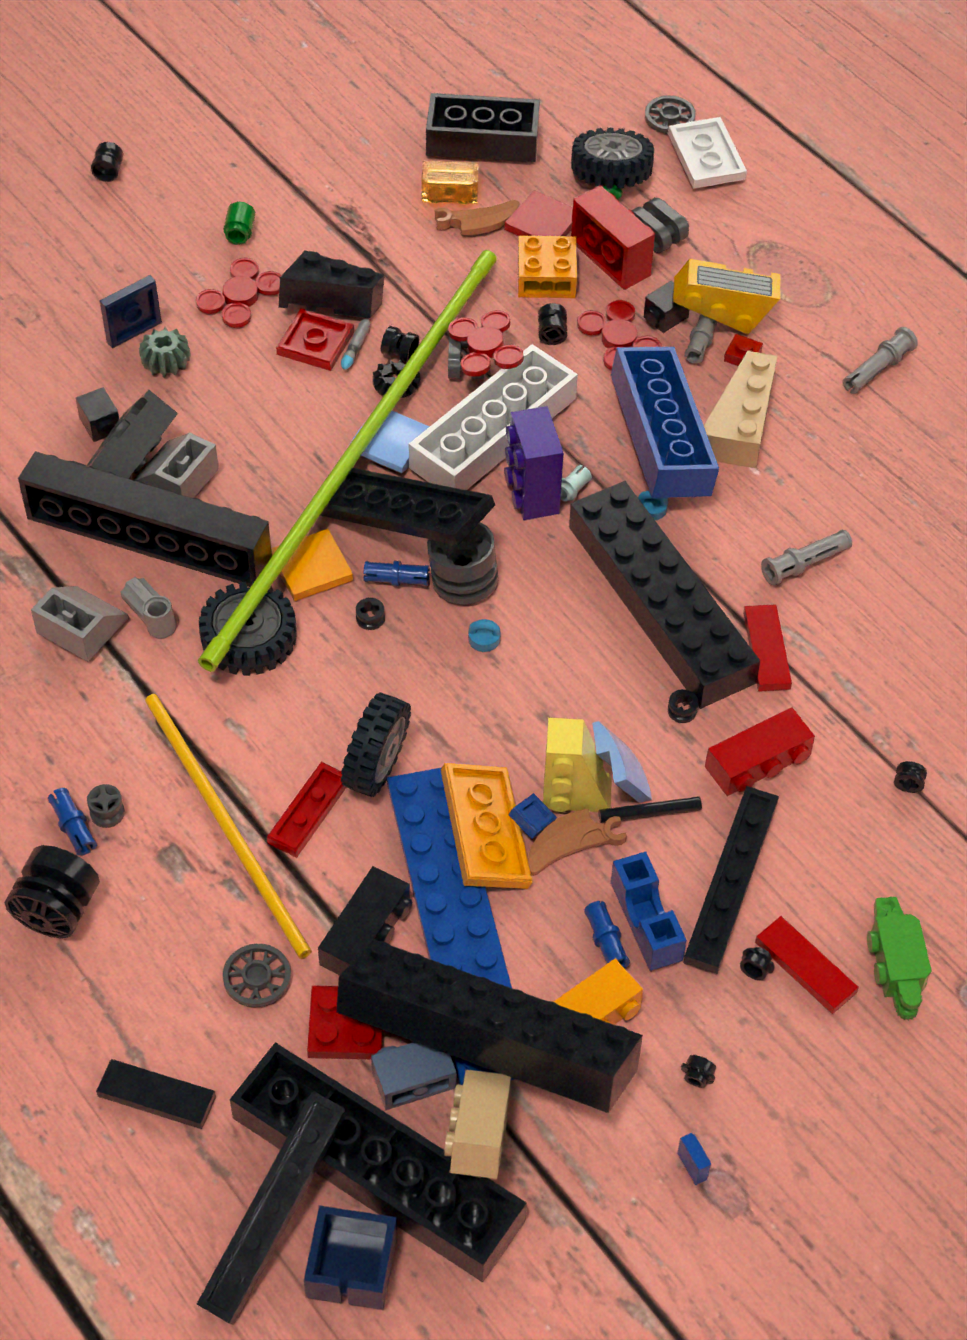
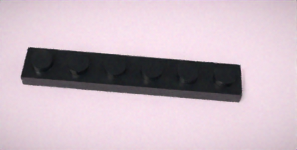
(731, 880)
(272, 1208)

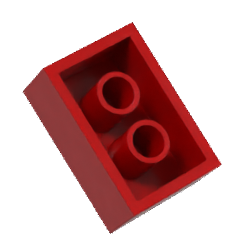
(612, 237)

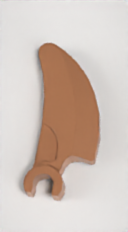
(476, 220)
(570, 835)

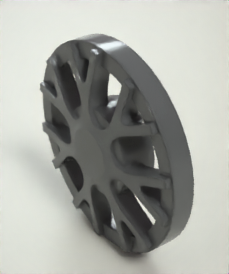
(668, 113)
(256, 975)

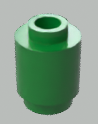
(239, 222)

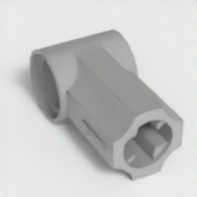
(150, 607)

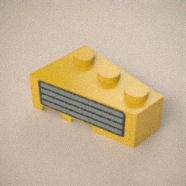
(726, 294)

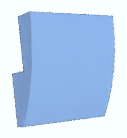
(392, 441)
(625, 766)

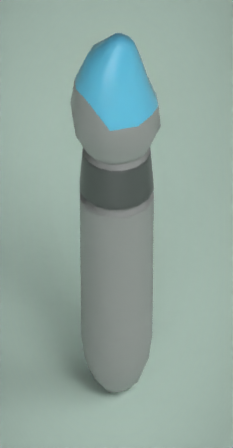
(349, 356)

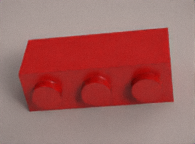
(760, 751)

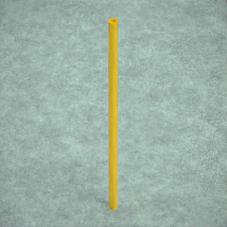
(229, 827)

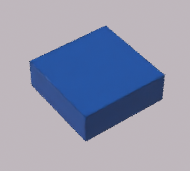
(532, 815)
(694, 1158)

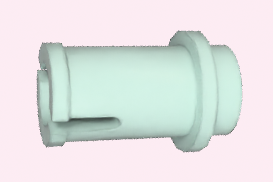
(574, 482)

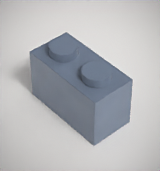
(411, 1073)

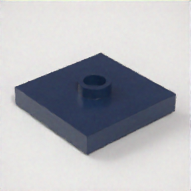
(130, 311)

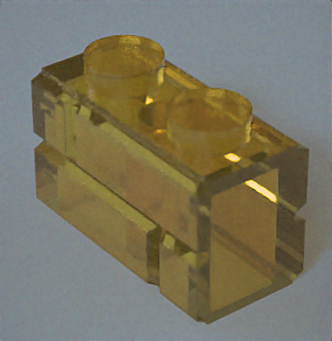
(450, 182)

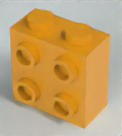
(547, 266)

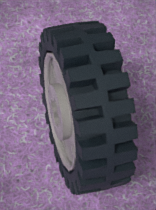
(612, 157)
(376, 744)

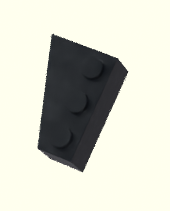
(331, 284)

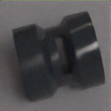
(107, 161)
(552, 323)
(399, 343)

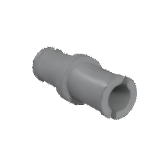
(700, 339)

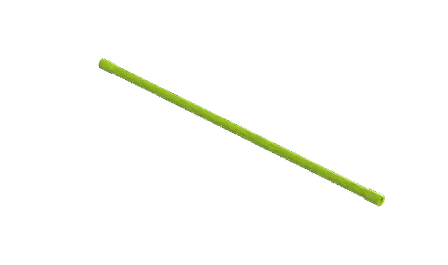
(221, 643)

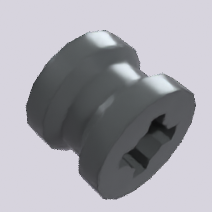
(98, 802)

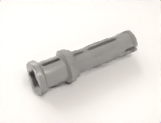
(888, 353)
(795, 560)

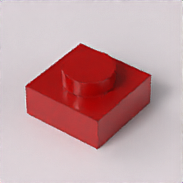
(739, 348)

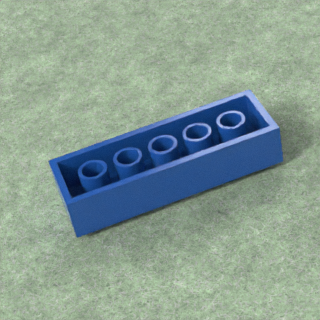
(664, 422)

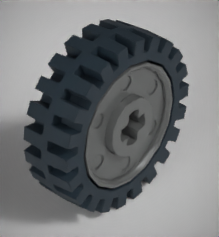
(264, 637)

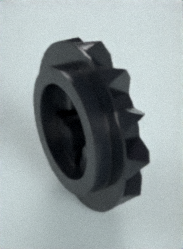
(383, 378)

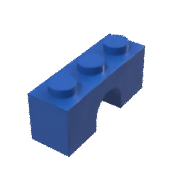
(653, 928)

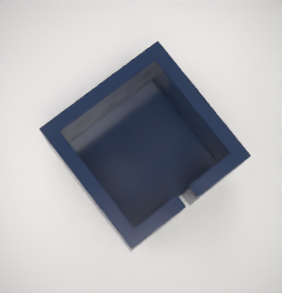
(350, 1257)

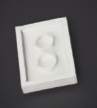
(707, 152)

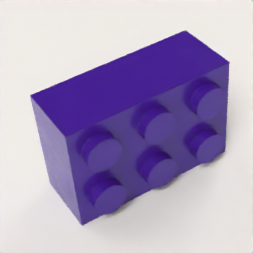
(534, 463)

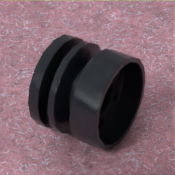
(52, 891)

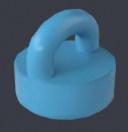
(655, 506)
(484, 635)

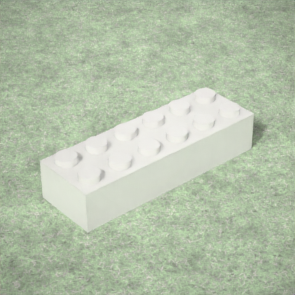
(473, 433)

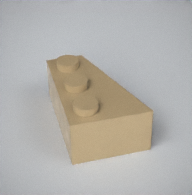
(478, 1124)

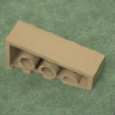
(740, 413)

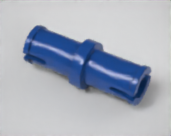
(396, 573)
(72, 821)
(605, 933)

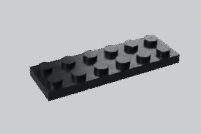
(408, 506)

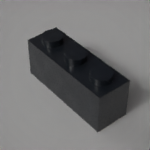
(366, 917)

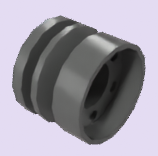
(465, 570)

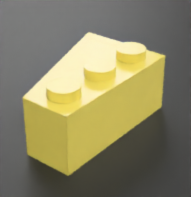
(573, 769)

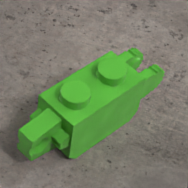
(899, 955)

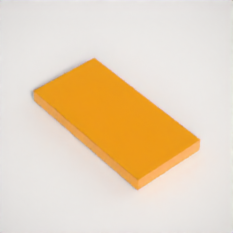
(484, 834)

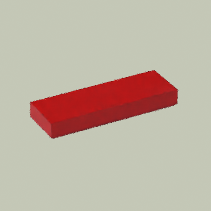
(768, 644)
(307, 810)
(807, 964)

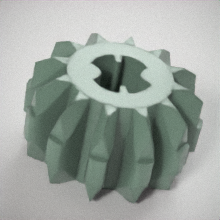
(164, 352)

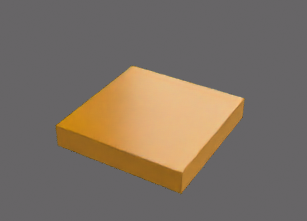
(315, 566)

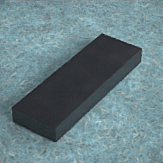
(156, 1093)

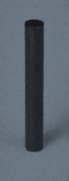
(651, 809)

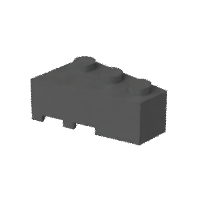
(133, 437)

